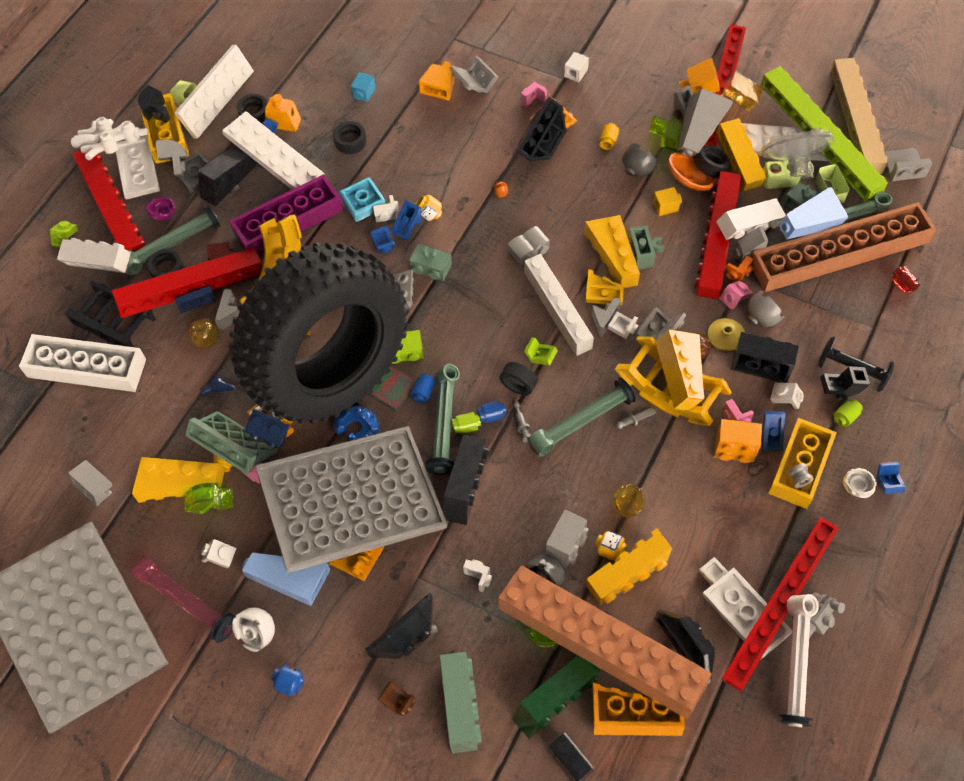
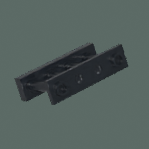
(94, 324)

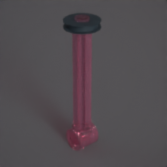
(148, 572)

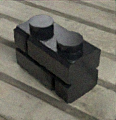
(570, 758)

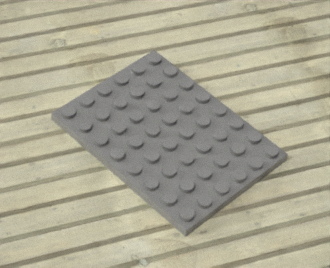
(349, 498)
(74, 627)

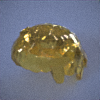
(203, 333)
(628, 501)

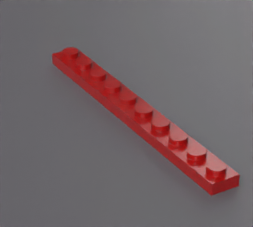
(728, 66)
(776, 608)

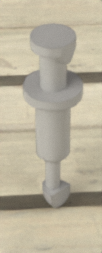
(523, 427)

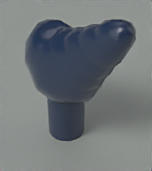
(217, 385)

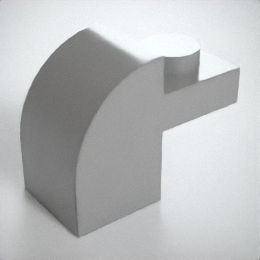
(172, 150)

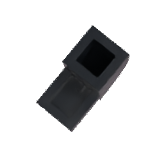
(151, 104)
(846, 384)

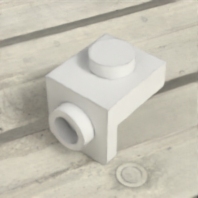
(386, 211)
(623, 325)
(787, 394)
(218, 553)
(478, 570)

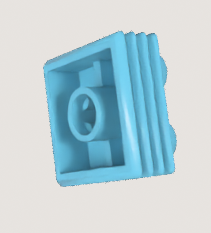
(361, 198)

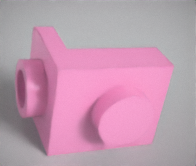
(532, 93)
(734, 293)
(732, 412)

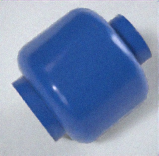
(287, 680)

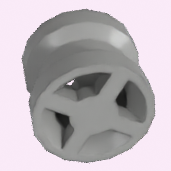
(800, 475)

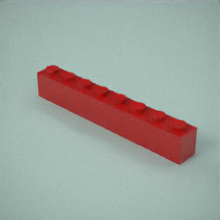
(108, 201)
(717, 246)
(167, 287)

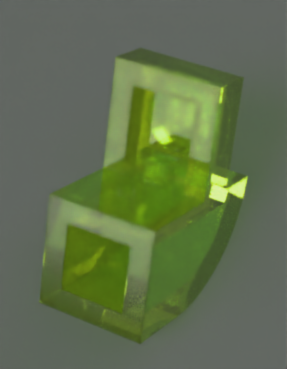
(668, 130)
(206, 496)

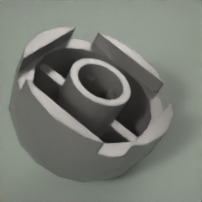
(637, 161)
(548, 568)

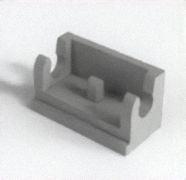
(90, 482)

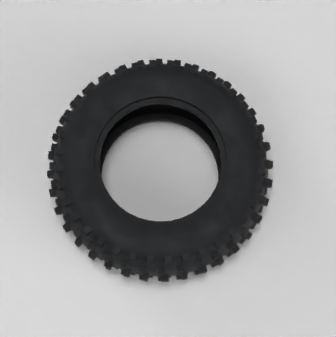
(288, 305)

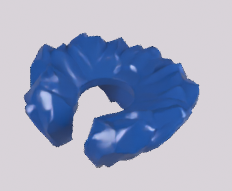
(368, 420)

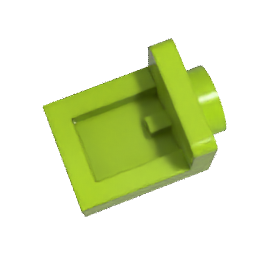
(62, 231)
(540, 353)

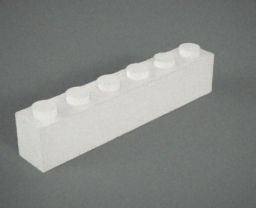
(558, 305)

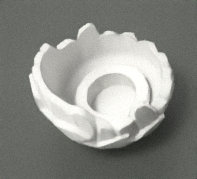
(859, 483)

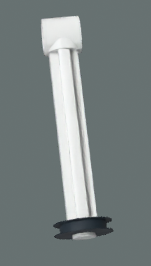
(802, 609)

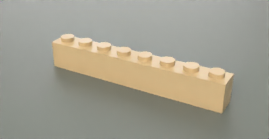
(858, 112)

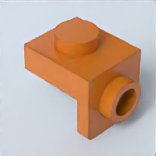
(737, 274)

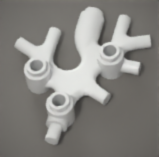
(102, 131)

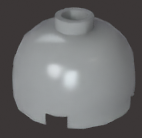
(764, 311)

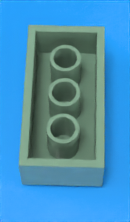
(458, 700)

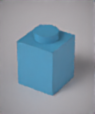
(363, 87)

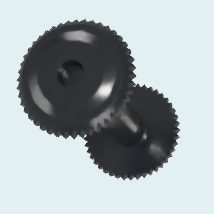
(848, 360)

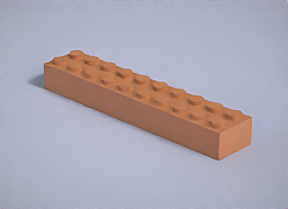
(842, 247)
(605, 641)

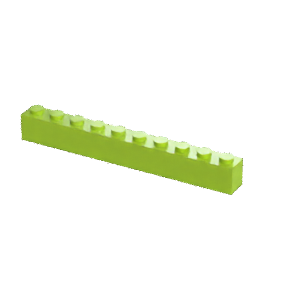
(807, 116)

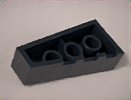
(224, 174)
(464, 479)

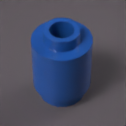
(422, 388)
(491, 411)

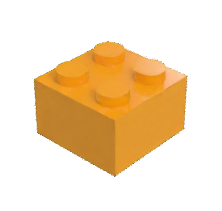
(737, 441)

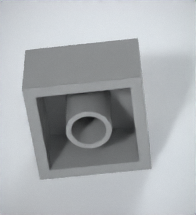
(567, 538)

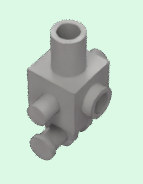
(824, 616)

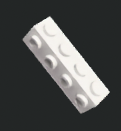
(746, 219)
(94, 255)

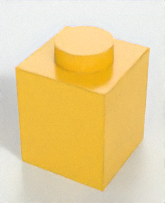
(667, 201)

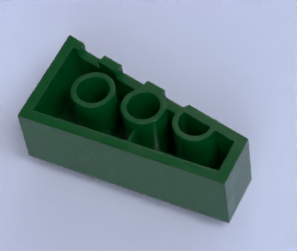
(554, 695)

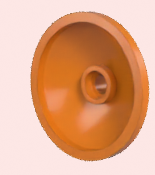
(688, 174)

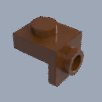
(396, 699)

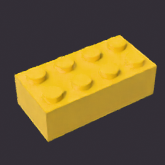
(165, 131)
(806, 445)

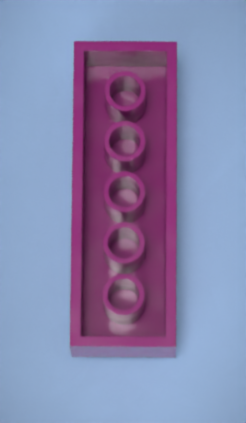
(309, 202)

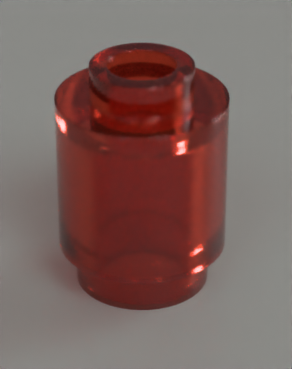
(905, 279)

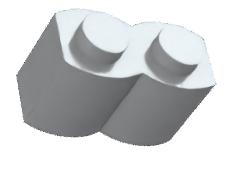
(528, 245)

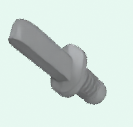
(634, 419)

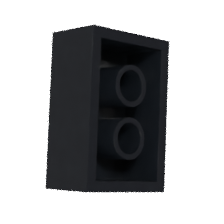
(764, 357)

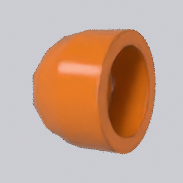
(501, 189)

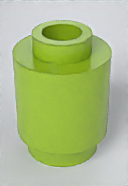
(848, 413)
(466, 423)

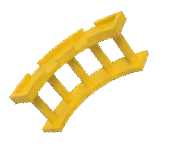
(273, 246)
(661, 399)

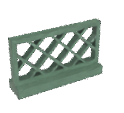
(225, 447)

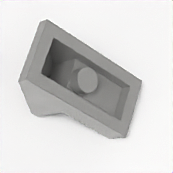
(681, 99)
(226, 310)
(603, 317)

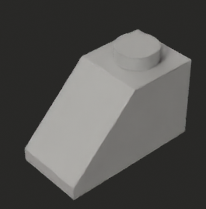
(751, 242)

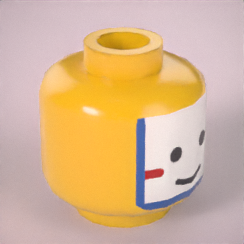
(429, 207)
(610, 545)

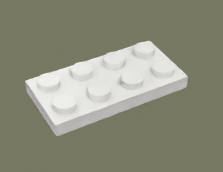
(137, 168)
(741, 606)

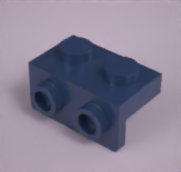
(195, 299)
(268, 428)

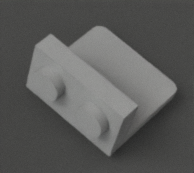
(476, 77)
(906, 164)
(658, 324)

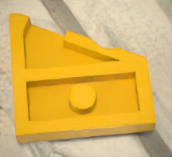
(602, 289)

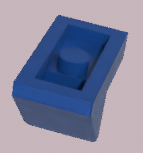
(408, 216)
(773, 431)

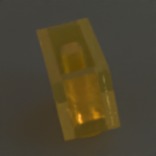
(742, 91)

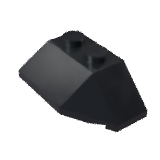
(543, 132)
(405, 633)
(687, 638)

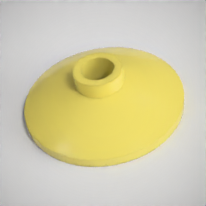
(721, 339)

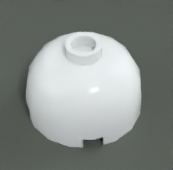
(254, 628)

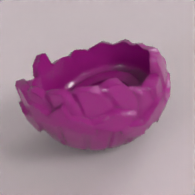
(161, 208)

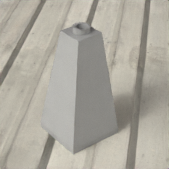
(701, 119)

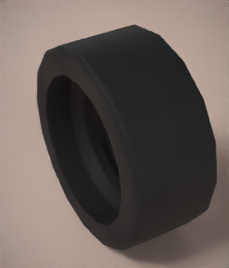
(251, 100)
(349, 147)
(714, 154)
(162, 256)
(518, 378)

